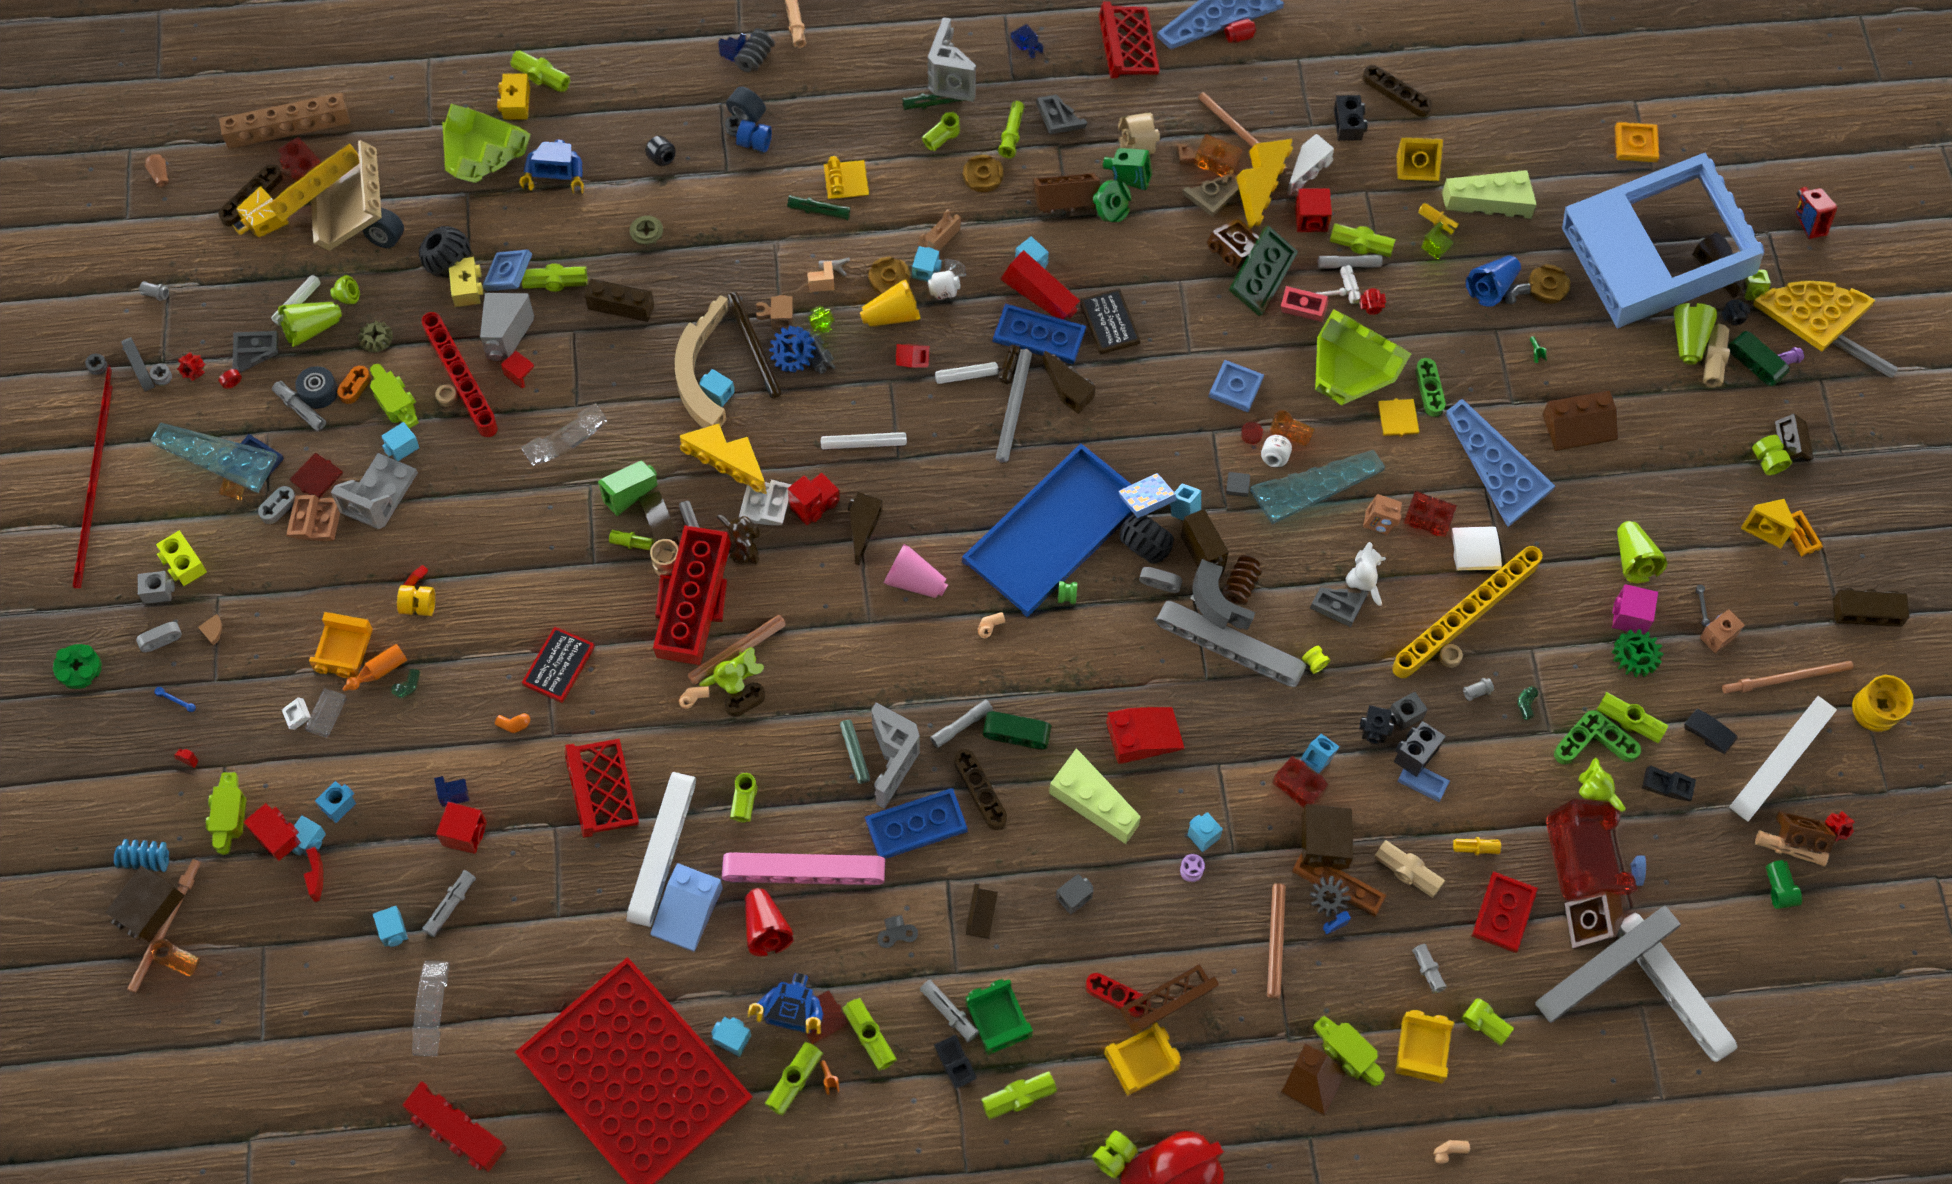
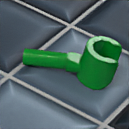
(1539, 352)

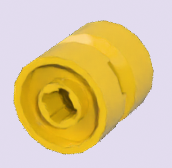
(408, 600)

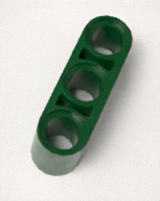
(1758, 358)
(1017, 730)

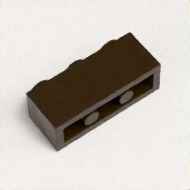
(619, 300)
(1871, 607)

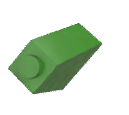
(627, 485)

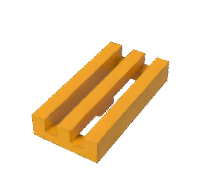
(1798, 535)

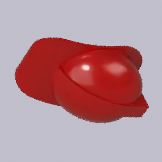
(1177, 1160)

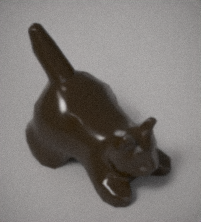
(743, 533)

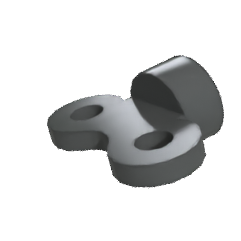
(896, 931)

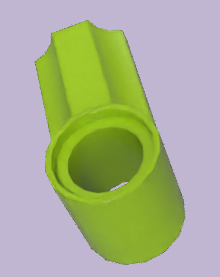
(941, 132)
(743, 799)
(1481, 1018)

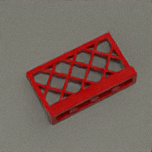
(1112, 44)
(582, 795)

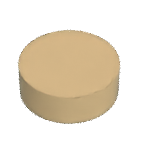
(446, 395)
(1450, 655)

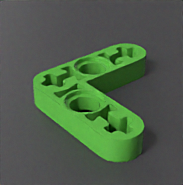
(1598, 732)

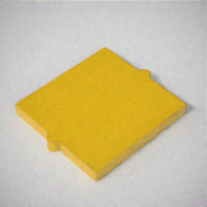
(1398, 417)

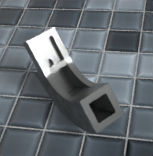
(1211, 601)

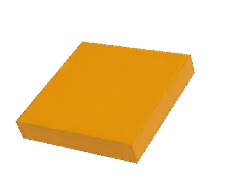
(1637, 142)

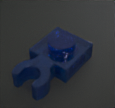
(1026, 38)

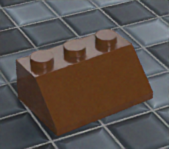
(1066, 192)
(1581, 420)

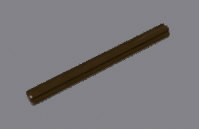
(754, 345)

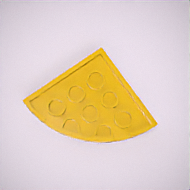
(1814, 309)

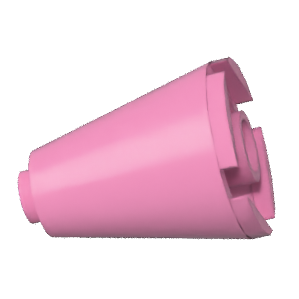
(915, 574)

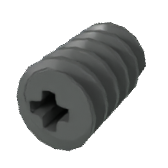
(754, 50)

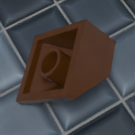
(1594, 918)
(1314, 1080)

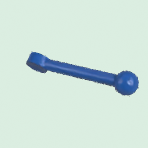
(159, 691)

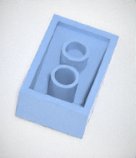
(686, 907)

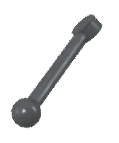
(1700, 590)

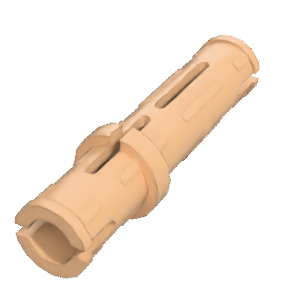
(796, 26)
(1777, 844)

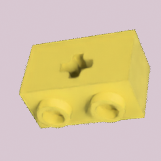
(464, 282)

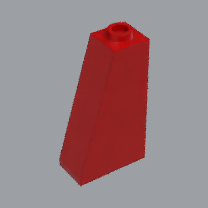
(1040, 287)

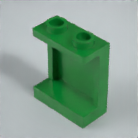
(998, 1016)

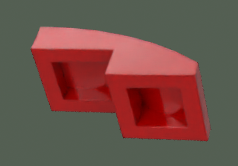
(314, 878)

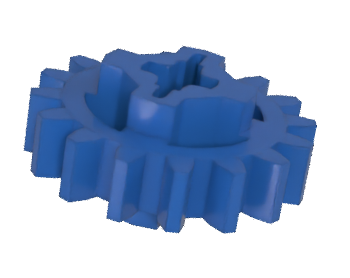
(800, 344)

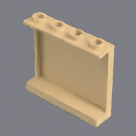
(348, 203)

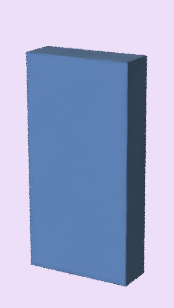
(1426, 783)

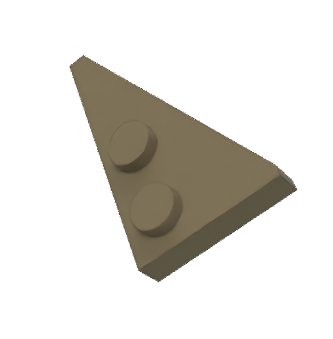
(1213, 194)

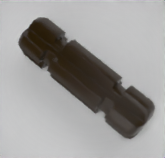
(1009, 364)

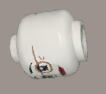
(943, 285)
(1276, 451)

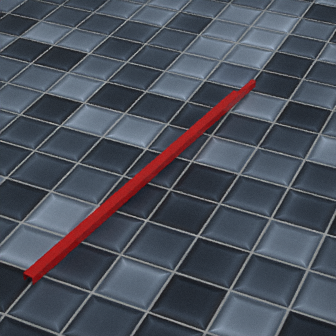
(93, 481)

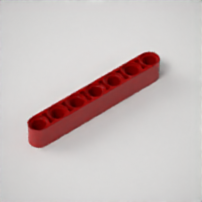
(460, 382)

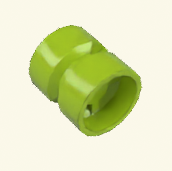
(1772, 455)
(1122, 1150)

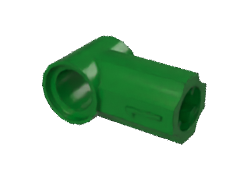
(1783, 892)

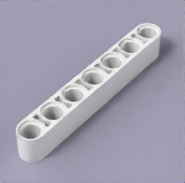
(1782, 758)
(661, 849)
(1683, 997)

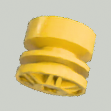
(1891, 696)

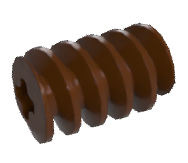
(1242, 580)

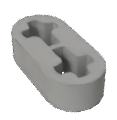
(277, 505)
(1160, 579)
(158, 637)

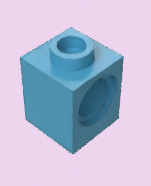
(1319, 753)
(338, 810)

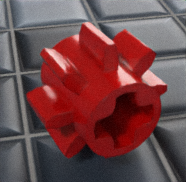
(1372, 301)
(191, 366)
(1840, 825)

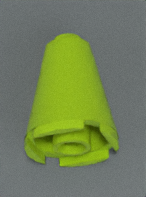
(307, 320)
(1693, 330)
(1639, 554)

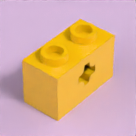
(514, 96)

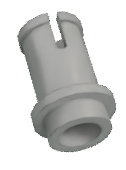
(159, 291)
(1478, 689)

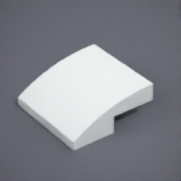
(766, 508)
(1476, 548)

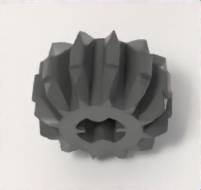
(1328, 904)

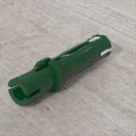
(909, 103)
(839, 211)

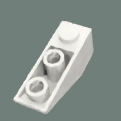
(1312, 158)

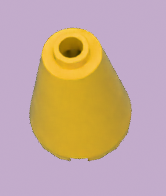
(891, 307)

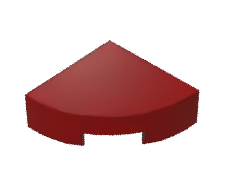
(416, 575)
(186, 757)

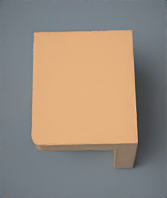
(821, 280)

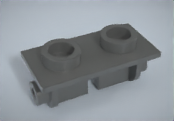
(823, 357)

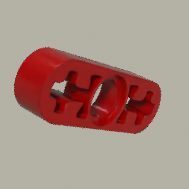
(1098, 993)

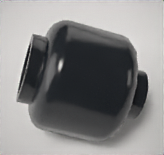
(660, 151)

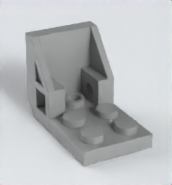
(948, 68)
(377, 493)
(899, 746)

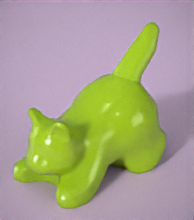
(731, 673)
(1599, 785)

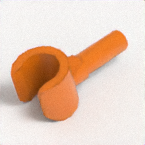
(829, 1081)

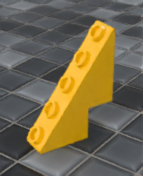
(1261, 180)
(314, 182)
(732, 458)

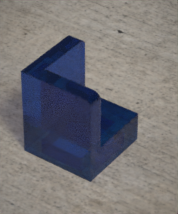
(731, 47)
(452, 791)

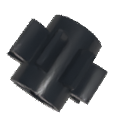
(1736, 312)

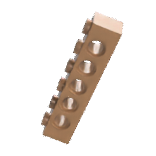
(284, 120)

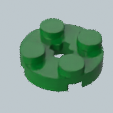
(1103, 201)
(68, 657)

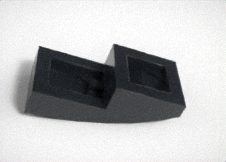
(1711, 730)
(1667, 784)
(955, 1062)

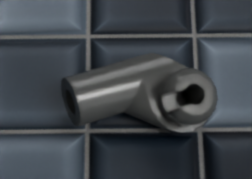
(1514, 290)

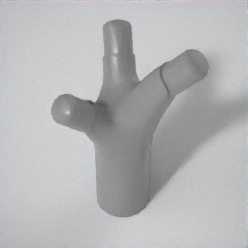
(836, 265)

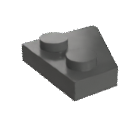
(1057, 115)
(253, 348)
(1339, 604)

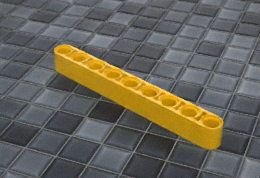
(1461, 618)

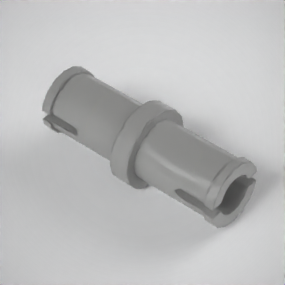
(1429, 968)

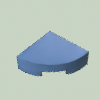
(1638, 869)

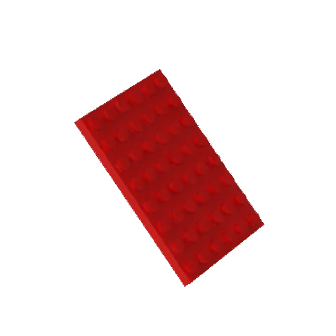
(633, 1075)

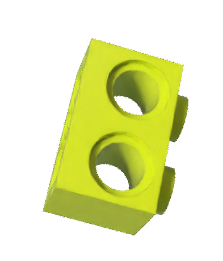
(182, 557)

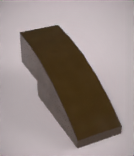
(658, 517)

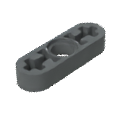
(137, 364)

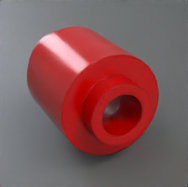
(1240, 31)

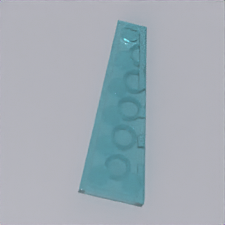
(229, 459)
(1298, 491)

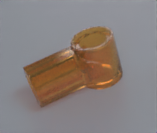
(1293, 429)
(176, 958)

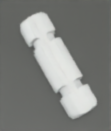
(1350, 284)

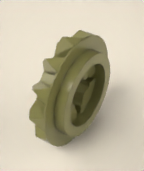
(638, 227)
(382, 340)

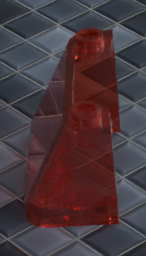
(1585, 849)

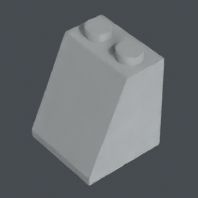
(504, 323)

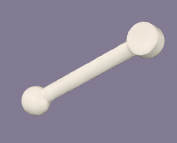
(1342, 292)

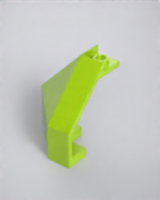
(479, 143)
(1354, 359)

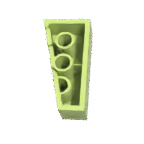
(1490, 193)
(1093, 797)

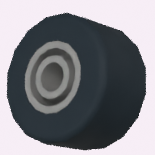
(746, 104)
(386, 230)
(316, 387)

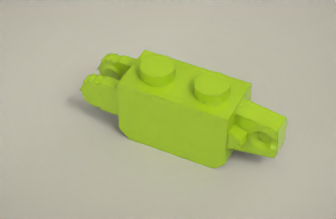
(392, 397)
(226, 813)
(1350, 1050)

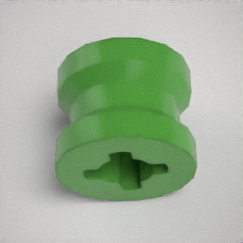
(1067, 592)

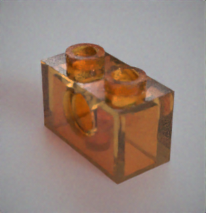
(1227, 153)

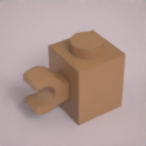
(780, 311)

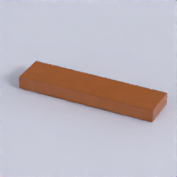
(1361, 894)

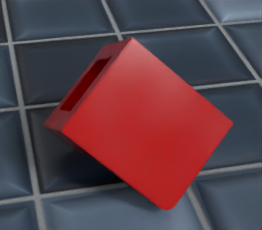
(912, 355)
(516, 368)

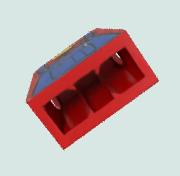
(1815, 212)

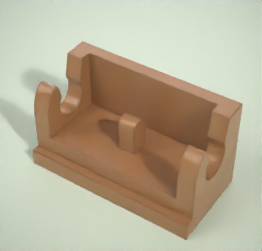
(941, 232)

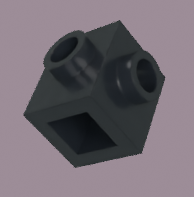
(1376, 725)

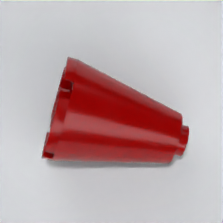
(765, 924)

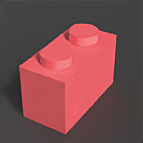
(1304, 304)

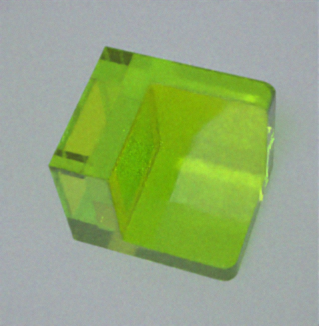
(1436, 243)

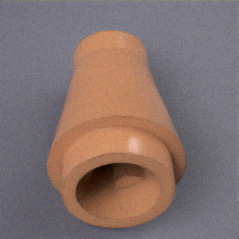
(157, 168)

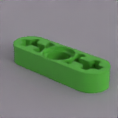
(1427, 396)

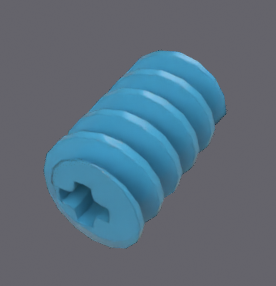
(136, 856)

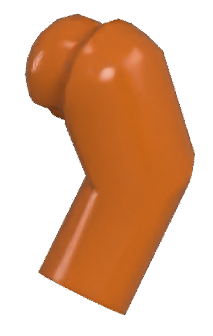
(515, 724)

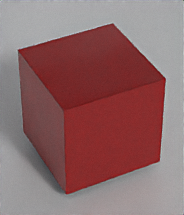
(1313, 210)
(461, 828)

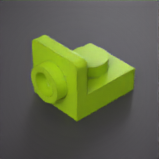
(1757, 285)

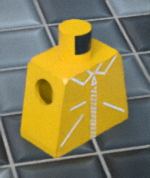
(257, 215)

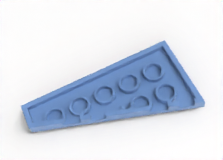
(1211, 17)
(1505, 472)

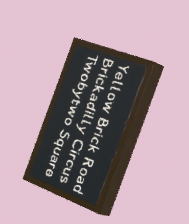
(1110, 321)

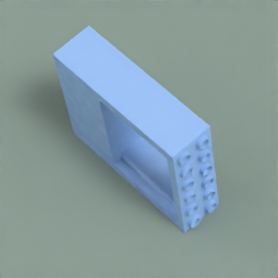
(1624, 260)

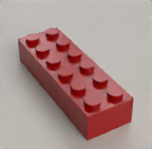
(692, 595)

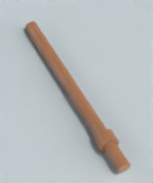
(1230, 121)
(1747, 684)
(185, 883)

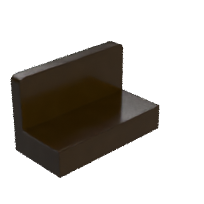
(1794, 436)
(981, 912)

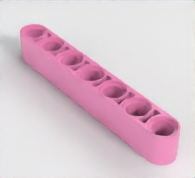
(803, 868)

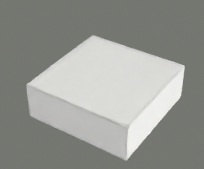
(296, 713)

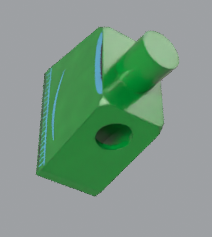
(1130, 167)

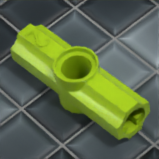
(540, 71)
(1362, 240)
(554, 277)
(1644, 723)
(876, 1046)
(801, 1065)
(1019, 1095)

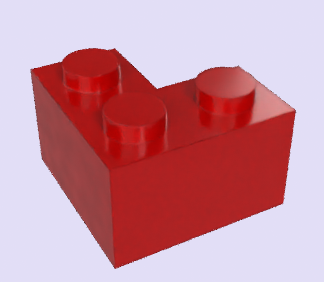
(812, 498)
(273, 831)

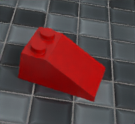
(1143, 733)

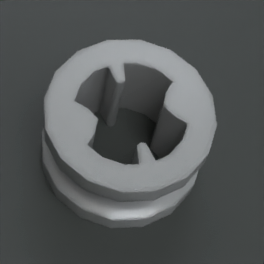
(156, 369)

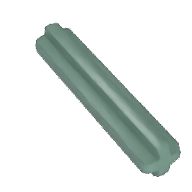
(854, 751)

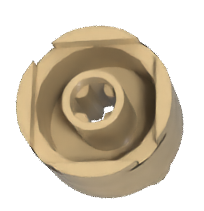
(1138, 132)

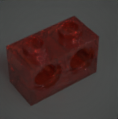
(298, 158)
(1431, 509)
(1295, 787)

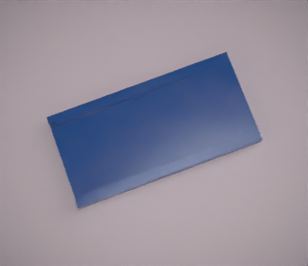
(1051, 530)

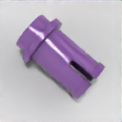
(1792, 356)

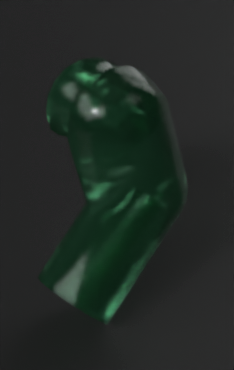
(406, 688)
(1525, 700)

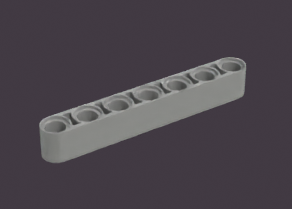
(1231, 644)
(1607, 964)

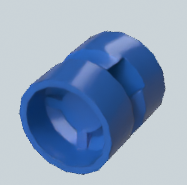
(755, 136)

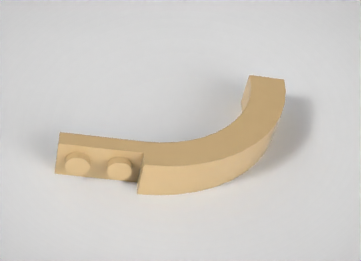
(696, 402)

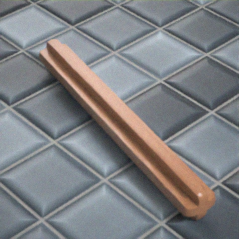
(732, 652)
(1276, 941)

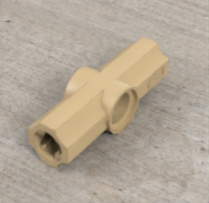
(1716, 356)
(1409, 868)

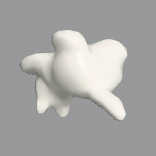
(1365, 574)

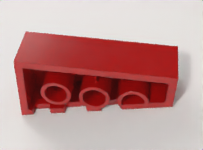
(454, 1128)

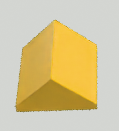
(1419, 159)
(1770, 522)

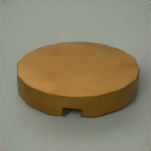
(983, 173)
(887, 273)
(1549, 284)

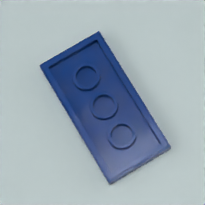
(1039, 333)
(916, 824)

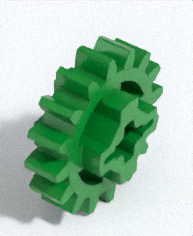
(1648, 656)

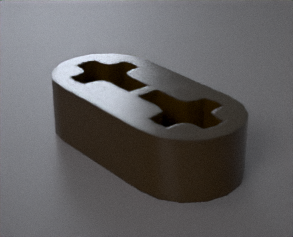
(745, 700)

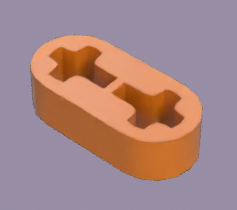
(353, 384)

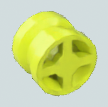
(1315, 659)

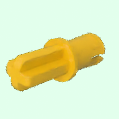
(1436, 217)
(1477, 846)

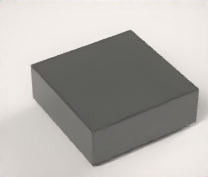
(1238, 484)

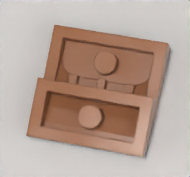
(313, 518)

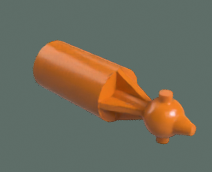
(377, 667)

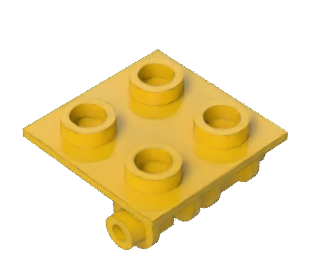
(845, 178)

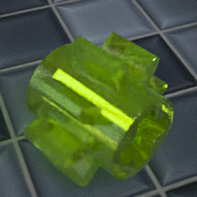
(821, 319)

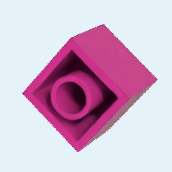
(1634, 609)

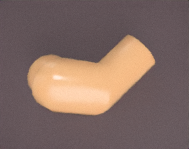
(987, 624)
(691, 695)
(1450, 1147)

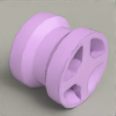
(1191, 863)

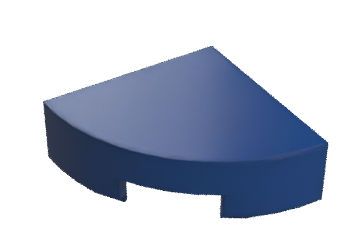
(1342, 920)

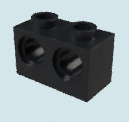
(1349, 117)
(1419, 748)

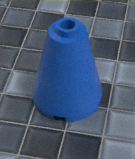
(1492, 280)

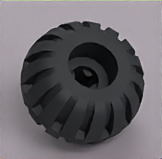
(443, 249)
(1146, 538)

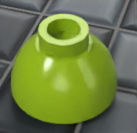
(346, 290)

